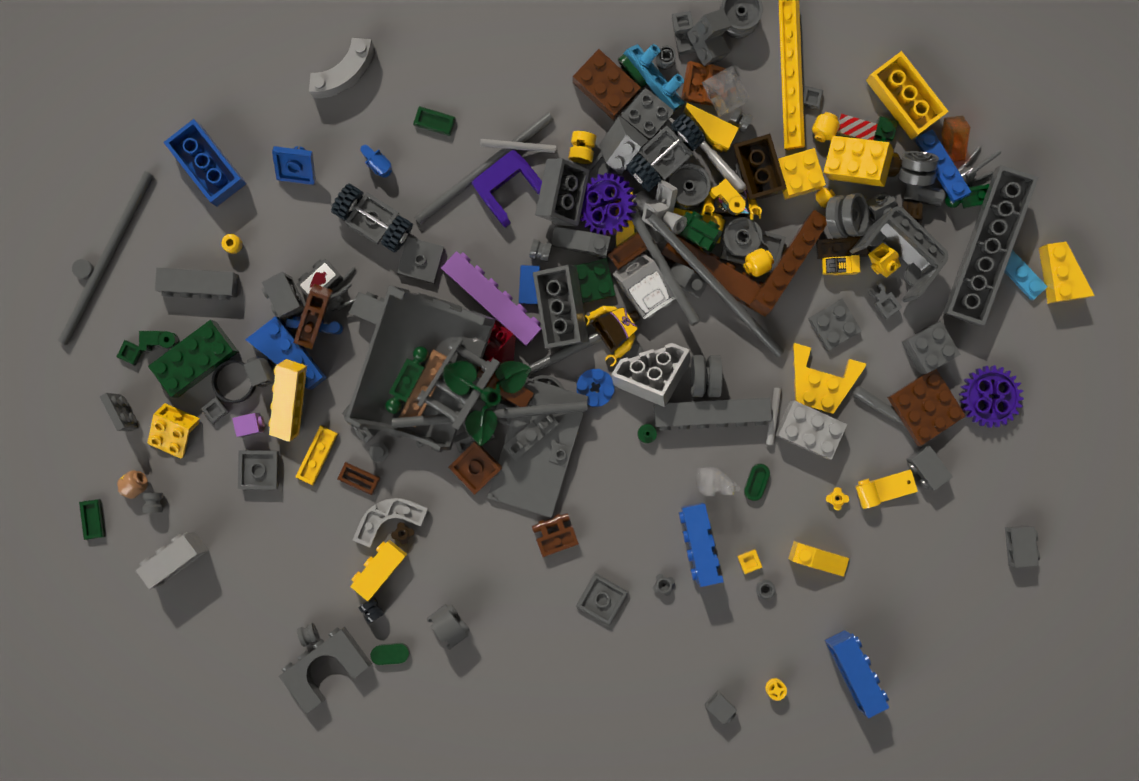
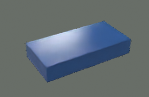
(527, 289)

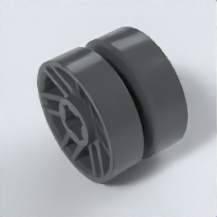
(919, 168)

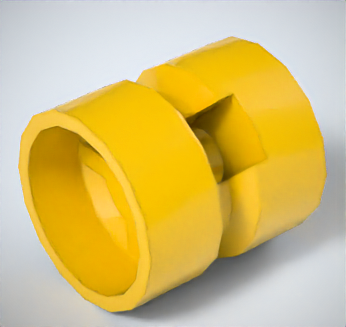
(580, 153)

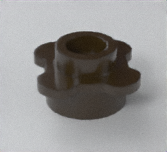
(407, 533)

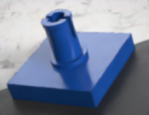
(294, 165)

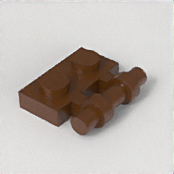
(558, 540)

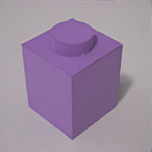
(248, 424)

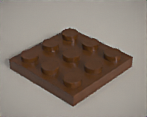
(926, 407)

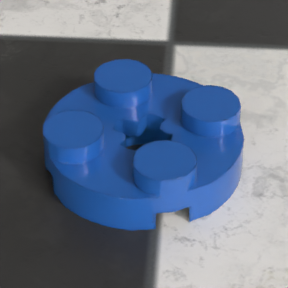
(596, 376)

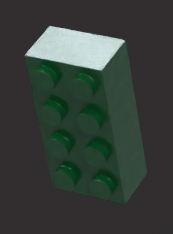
(193, 359)

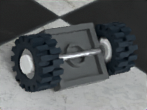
(665, 152)
(371, 218)

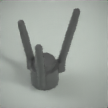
(969, 173)
(336, 299)

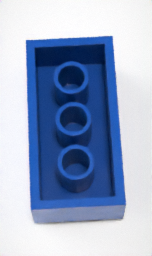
(205, 162)
(857, 673)

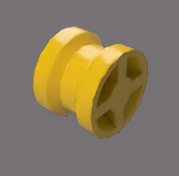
(777, 693)

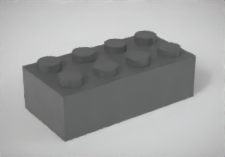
(560, 307)

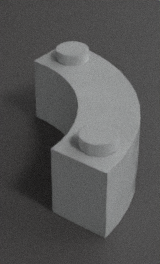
(345, 73)

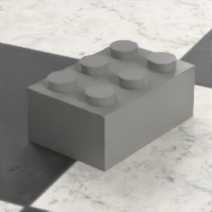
(811, 429)
(171, 559)

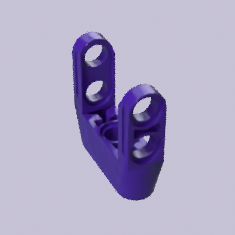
(498, 175)

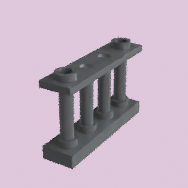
(467, 401)

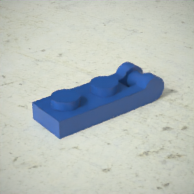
(332, 328)

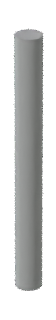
(517, 145)

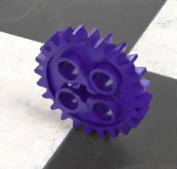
(610, 221)
(1008, 398)

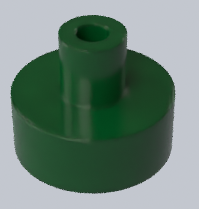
(642, 433)

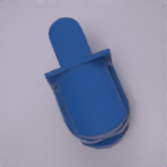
(376, 161)

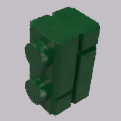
(700, 232)

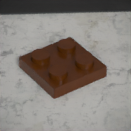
(475, 467)

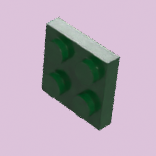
(595, 281)

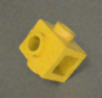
(884, 260)

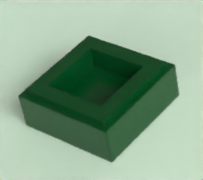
(129, 352)

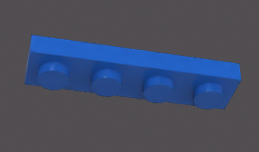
(946, 171)

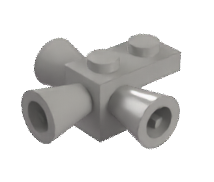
(663, 207)

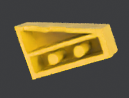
(1062, 274)

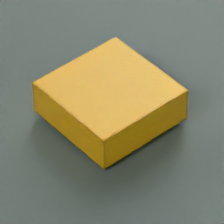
(749, 561)

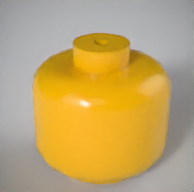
(823, 196)
(232, 243)

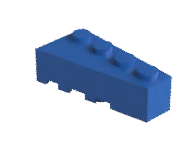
(277, 344)
(700, 544)

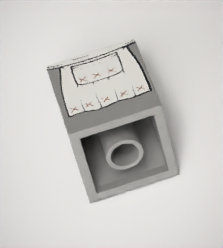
(644, 285)

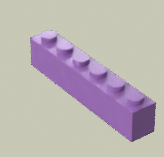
(491, 298)

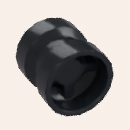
(371, 610)

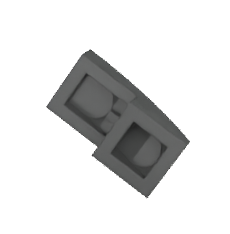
(682, 24)

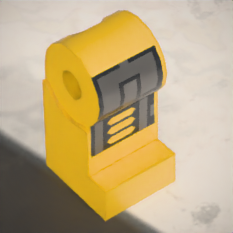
(729, 196)
(841, 265)

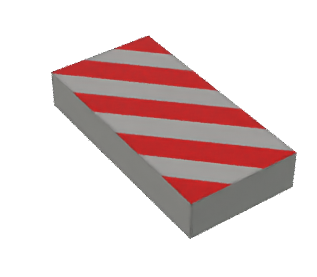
(856, 128)

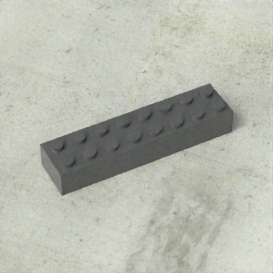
(990, 245)

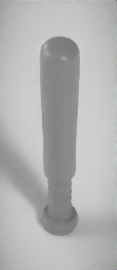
(723, 168)

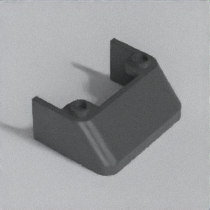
(912, 244)

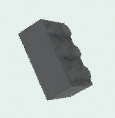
(562, 192)

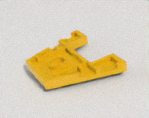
(818, 388)

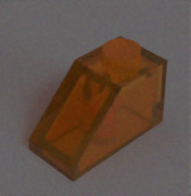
(955, 137)

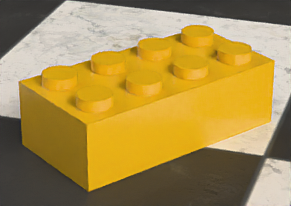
(906, 95)

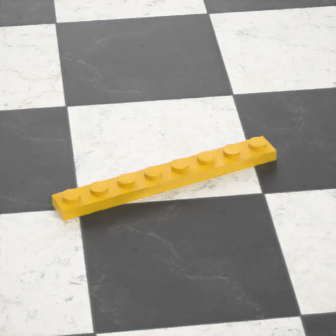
(791, 74)

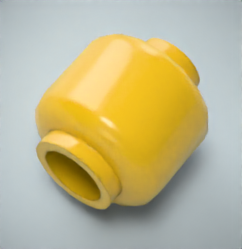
(825, 127)
(758, 262)

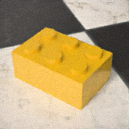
(858, 161)

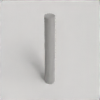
(774, 414)

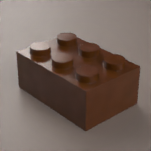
(606, 84)

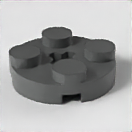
(747, 227)

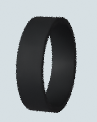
(215, 388)

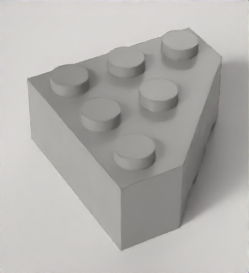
(653, 373)

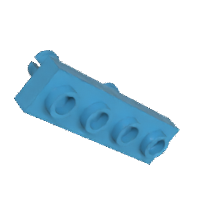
(659, 85)

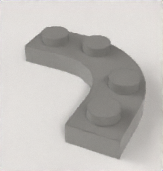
(386, 510)

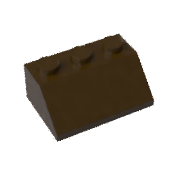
(760, 167)

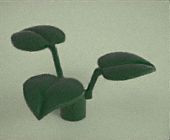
(459, 379)

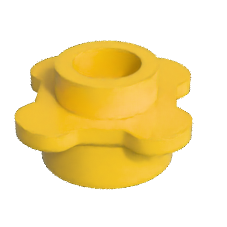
(831, 498)

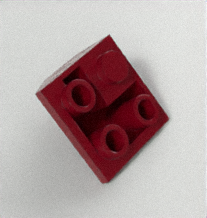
(500, 344)

